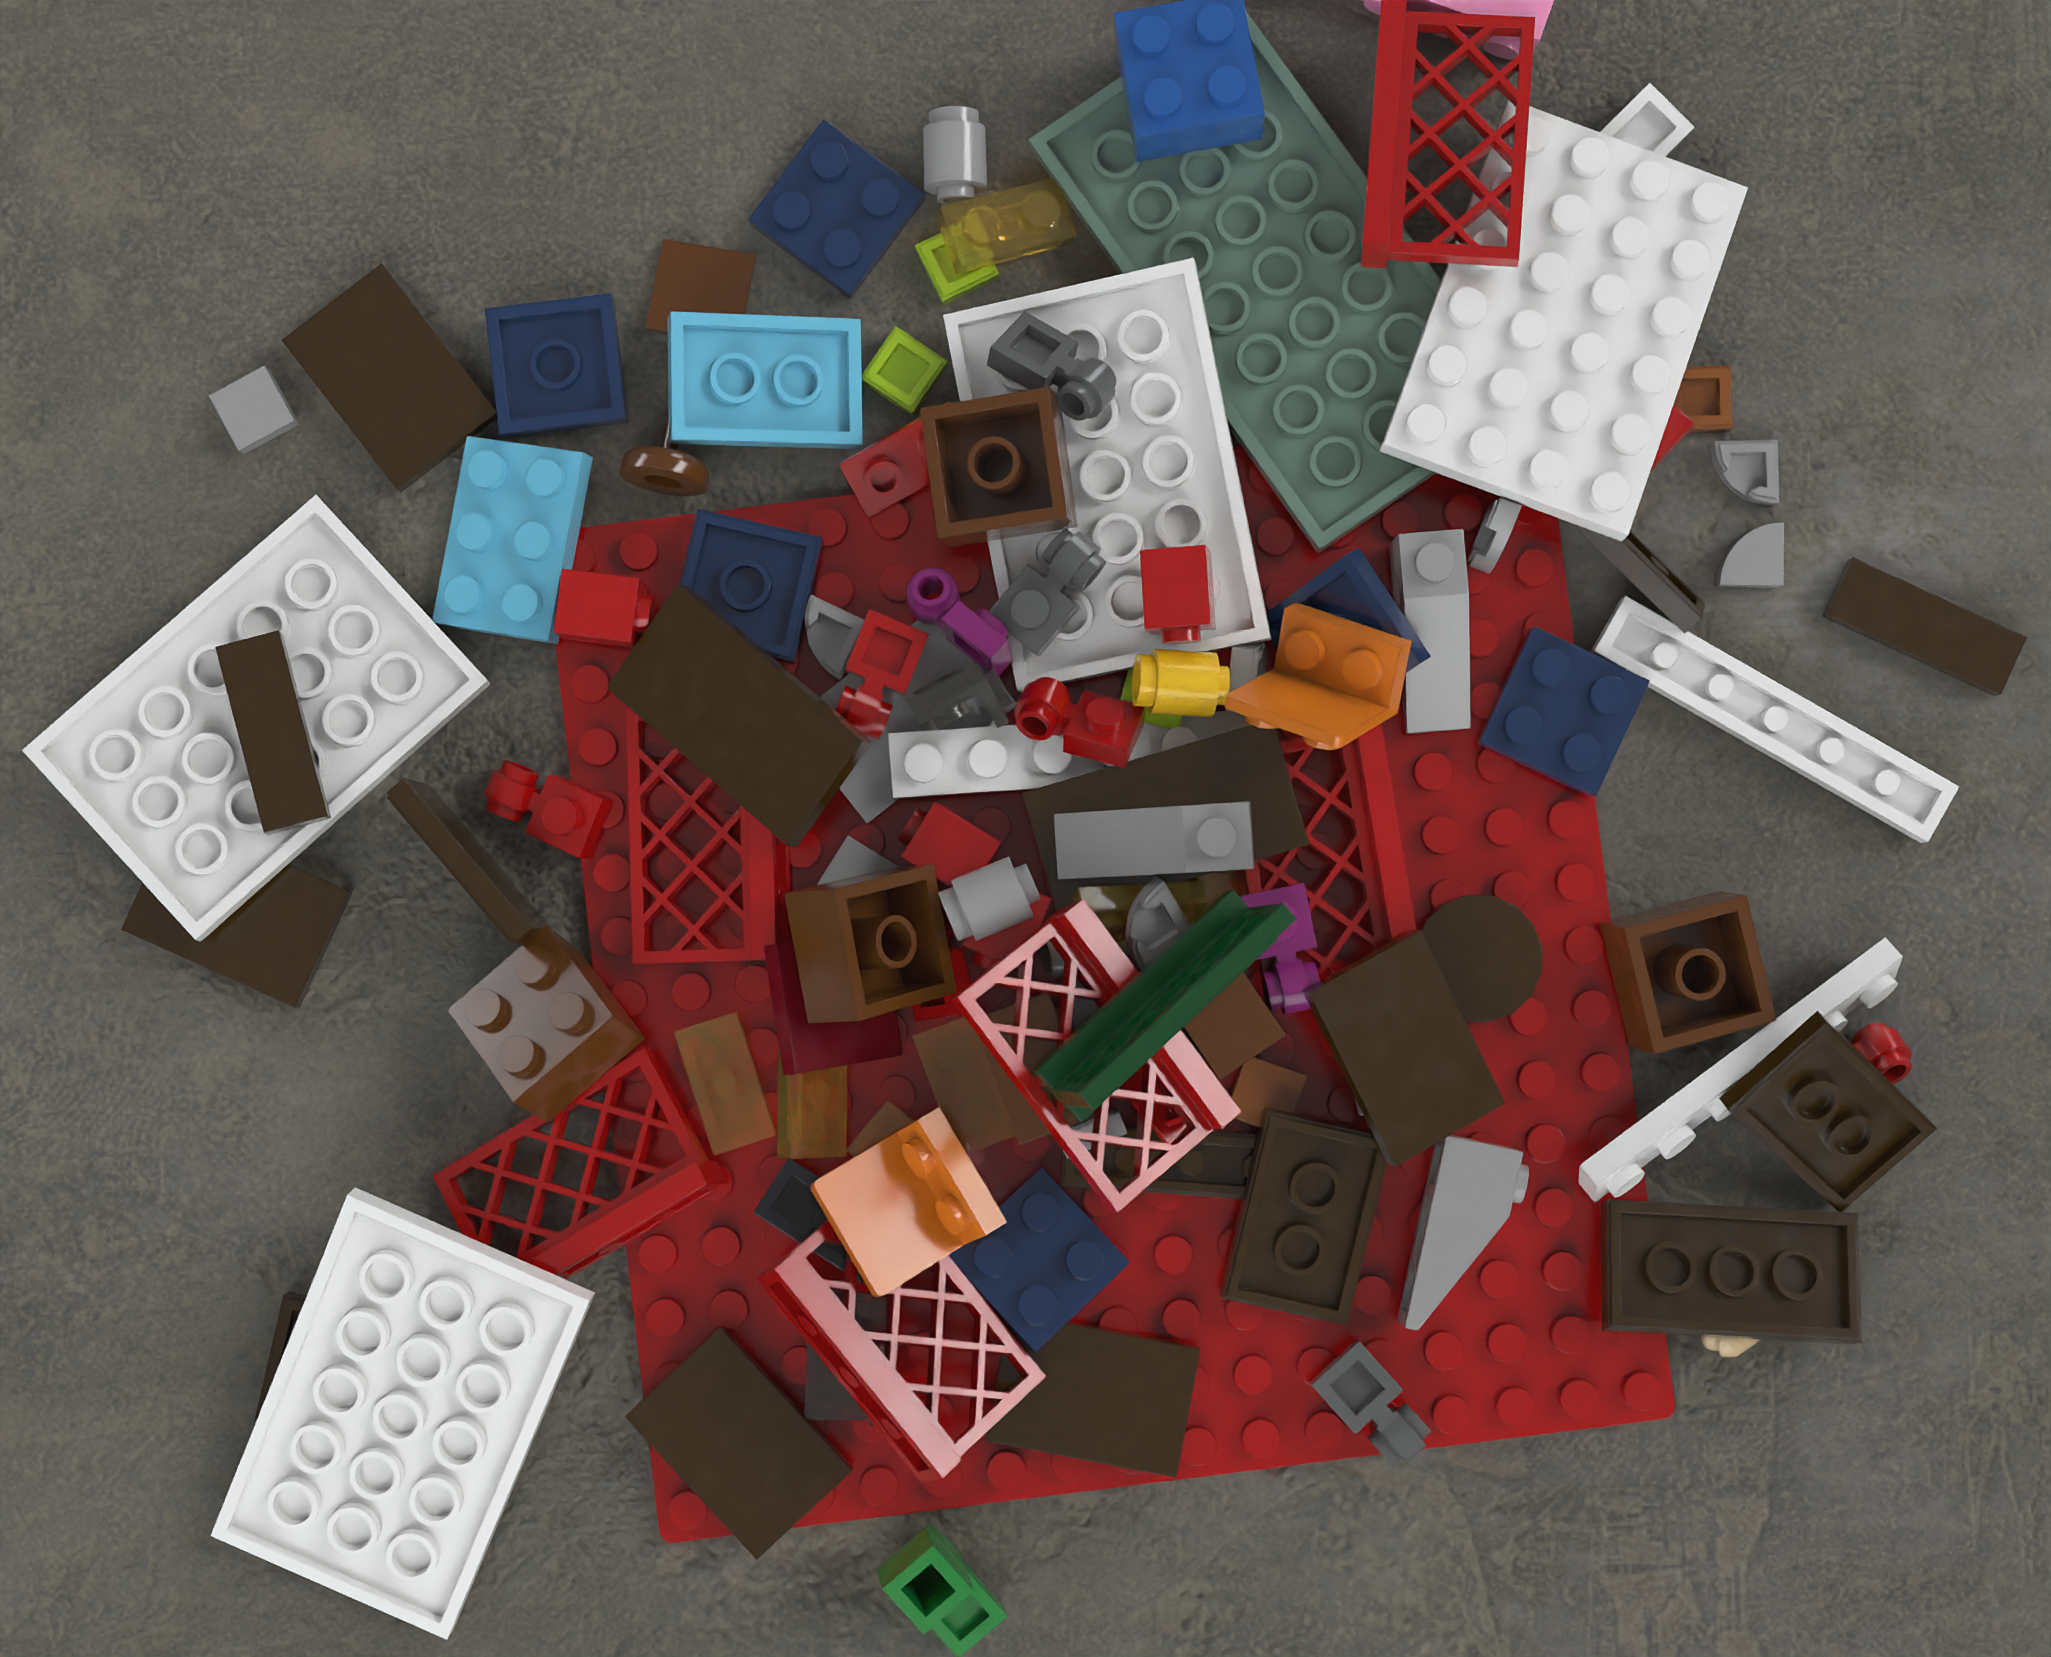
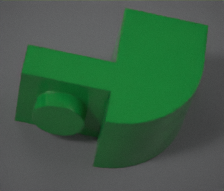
(940, 1591)

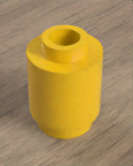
(1179, 682)

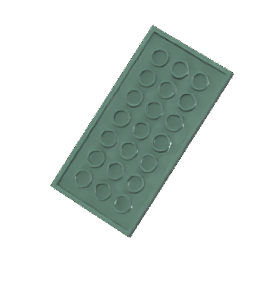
(1296, 326)

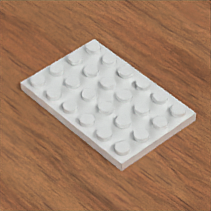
(1569, 365)
(1142, 471)
(156, 741)
(401, 1412)

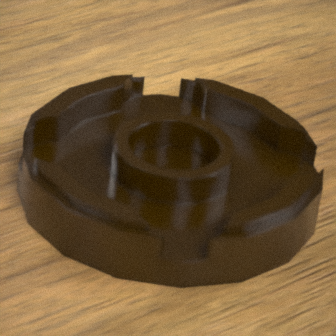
(1485, 954)

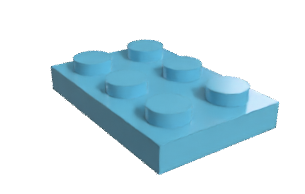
(764, 380)
(511, 538)

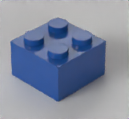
(1188, 77)

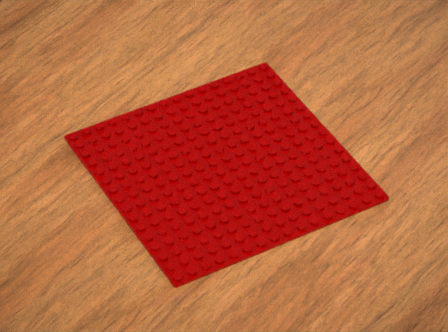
(1511, 1341)

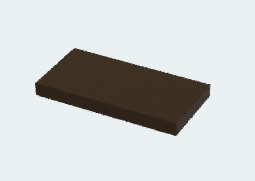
(738, 715)
(1213, 770)
(1730, 1272)

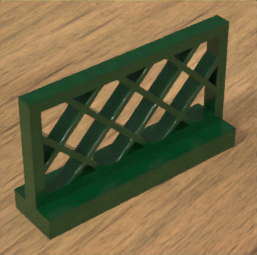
(1160, 1001)

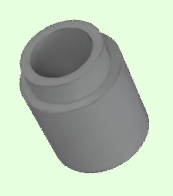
(954, 154)
(989, 899)

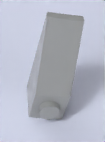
(1434, 598)
(1154, 840)
(1461, 1211)

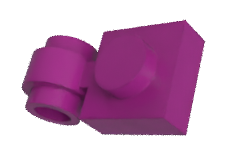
(974, 634)
(1288, 975)

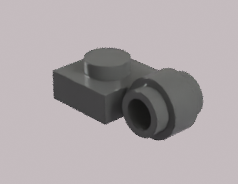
(1044, 356)
(1036, 605)
(1360, 1392)

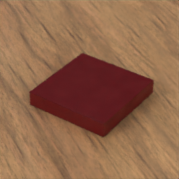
(820, 1045)

